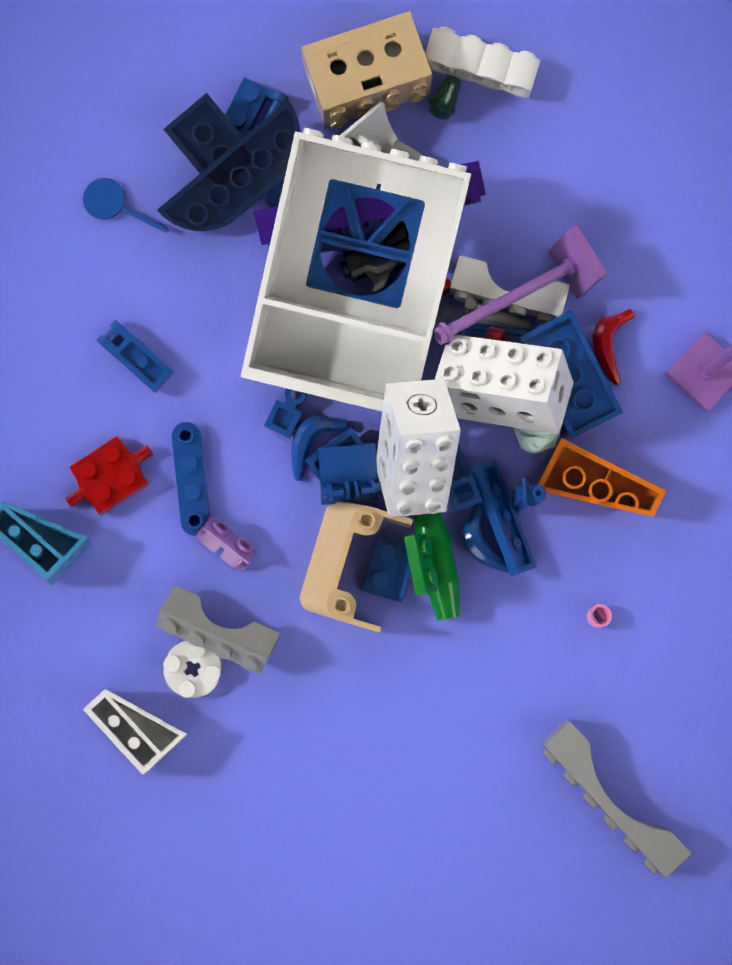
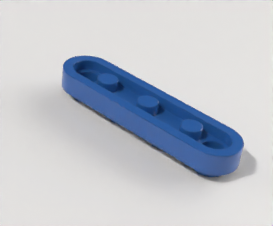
(190, 477)

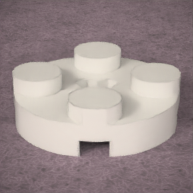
(188, 685)

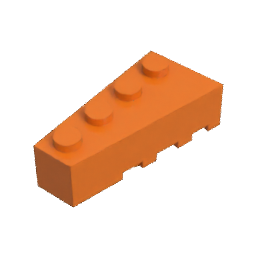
(588, 478)

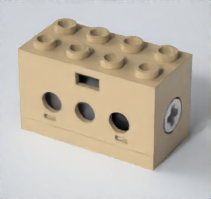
(367, 67)

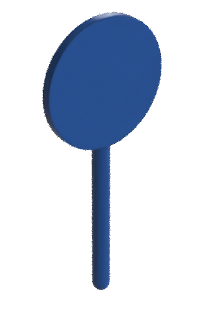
(106, 198)

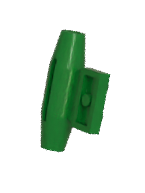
(434, 565)

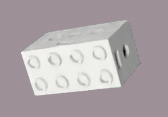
(506, 383)
(417, 447)

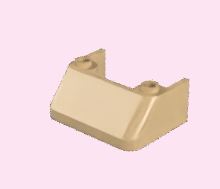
(329, 556)

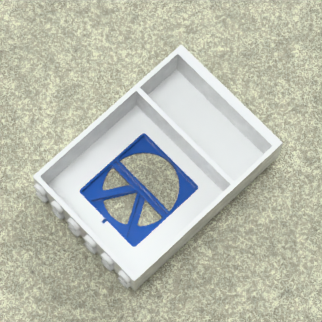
(309, 329)

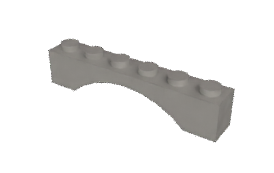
(658, 844)

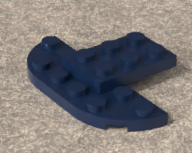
(230, 167)

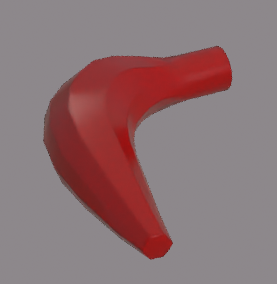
(603, 342)

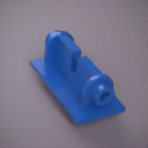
(527, 495)

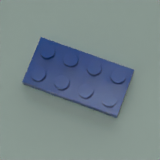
(591, 395)

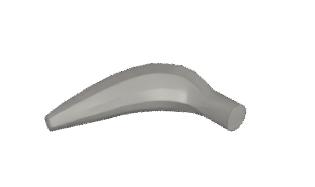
(498, 318)

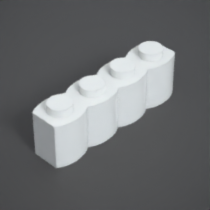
(481, 62)

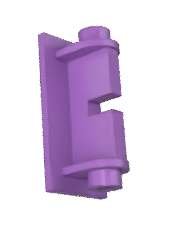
(237, 550)

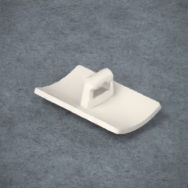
(373, 129)

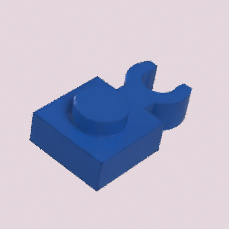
(284, 416)

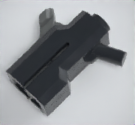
(377, 268)

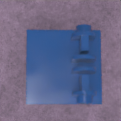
(348, 473)

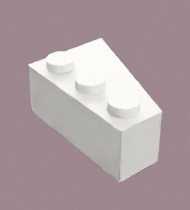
(133, 731)

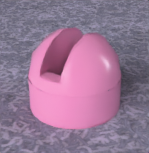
(603, 614)

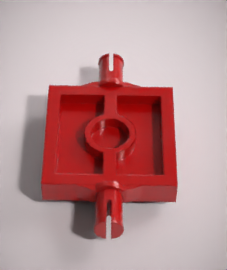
(109, 475)

